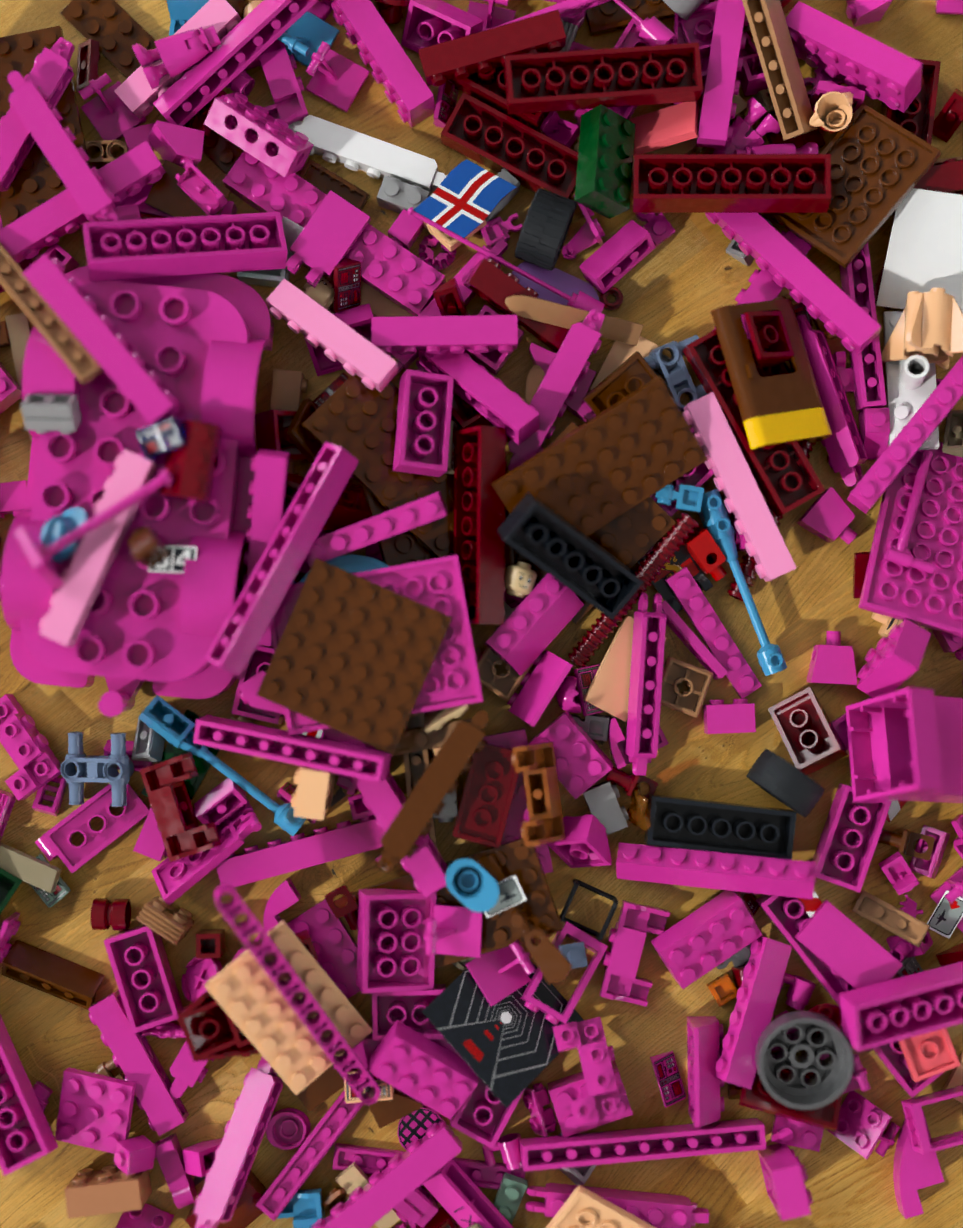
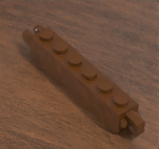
(431, 790)

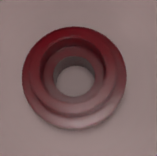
(613, 291)

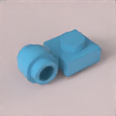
(687, 498)

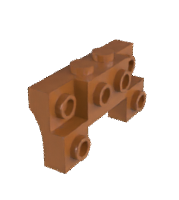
(542, 793)

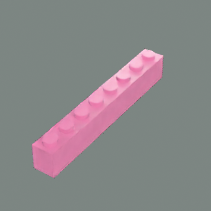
(739, 488)
(96, 552)

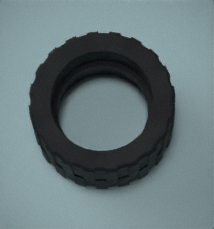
(545, 229)

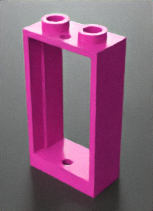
(591, 944)
(916, 1123)

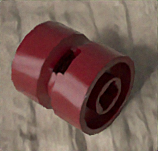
(111, 914)

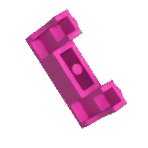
(282, 82)
(26, 748)
(625, 952)
(600, 1079)

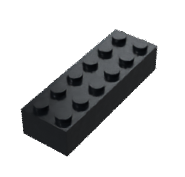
(569, 555)
(720, 827)

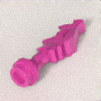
(164, 1031)

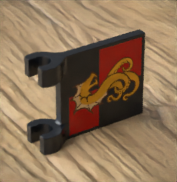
(680, 560)

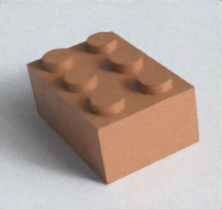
(106, 1191)

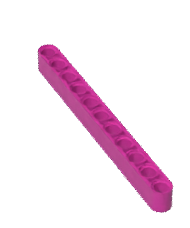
(293, 984)

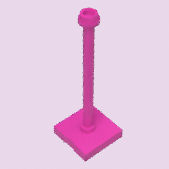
(41, 555)

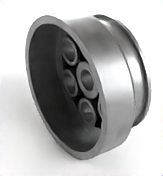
(829, 1075)

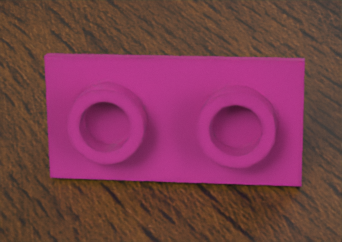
(541, 1120)

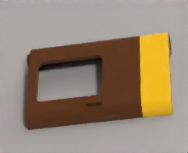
(775, 406)

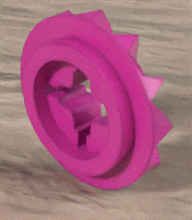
(443, 259)

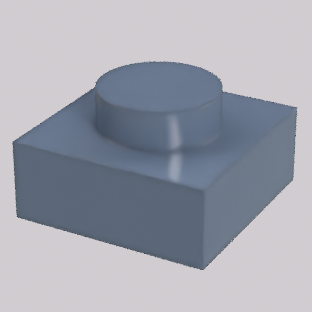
(575, 954)

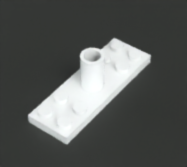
(905, 389)

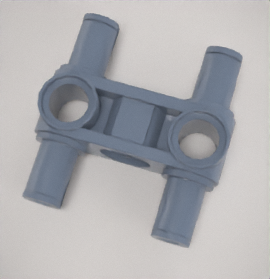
(675, 373)
(97, 769)

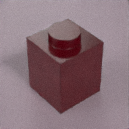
(210, 943)

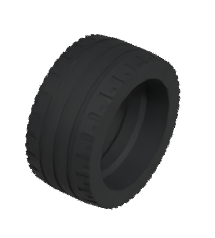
(785, 782)

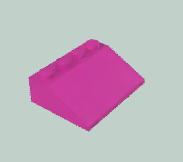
(393, 941)

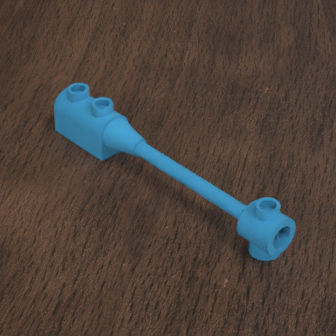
(717, 522)
(178, 731)

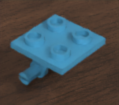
(306, 37)

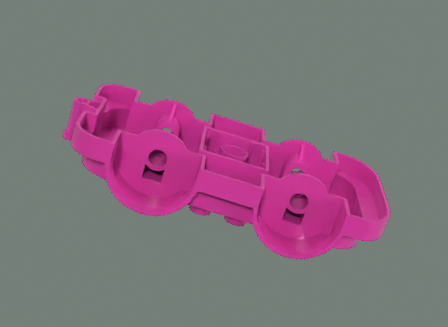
(152, 626)

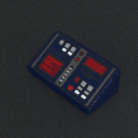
(162, 437)

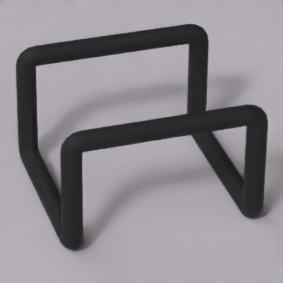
(599, 936)

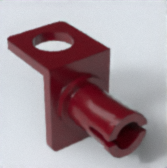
(629, 781)
(344, 906)

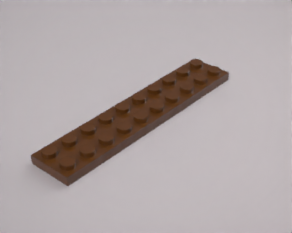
(116, 34)

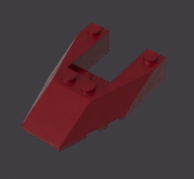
(210, 1029)

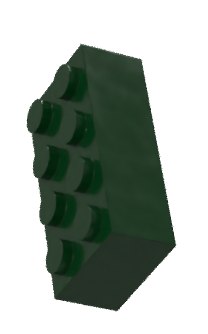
(605, 162)

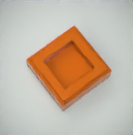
(723, 989)

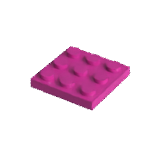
(94, 1110)

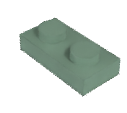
(510, 1195)

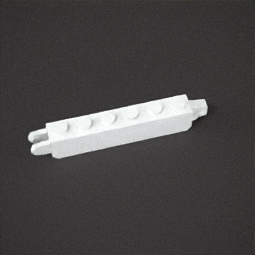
(368, 153)

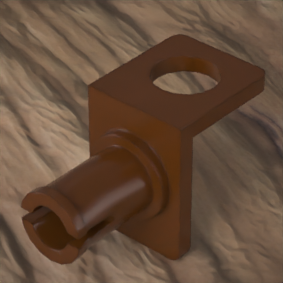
(906, 841)

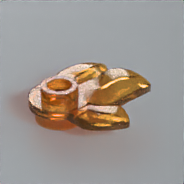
(637, 810)

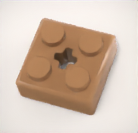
(695, 679)
(501, 685)
(166, 919)

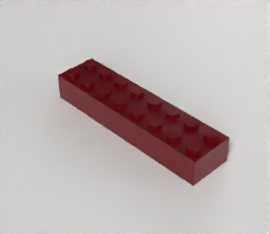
(603, 77)
(731, 183)
(778, 468)
(477, 516)

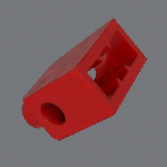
(702, 544)

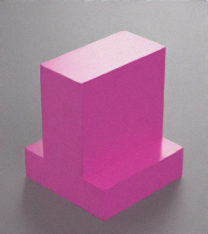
(906, 747)

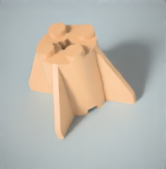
(927, 327)

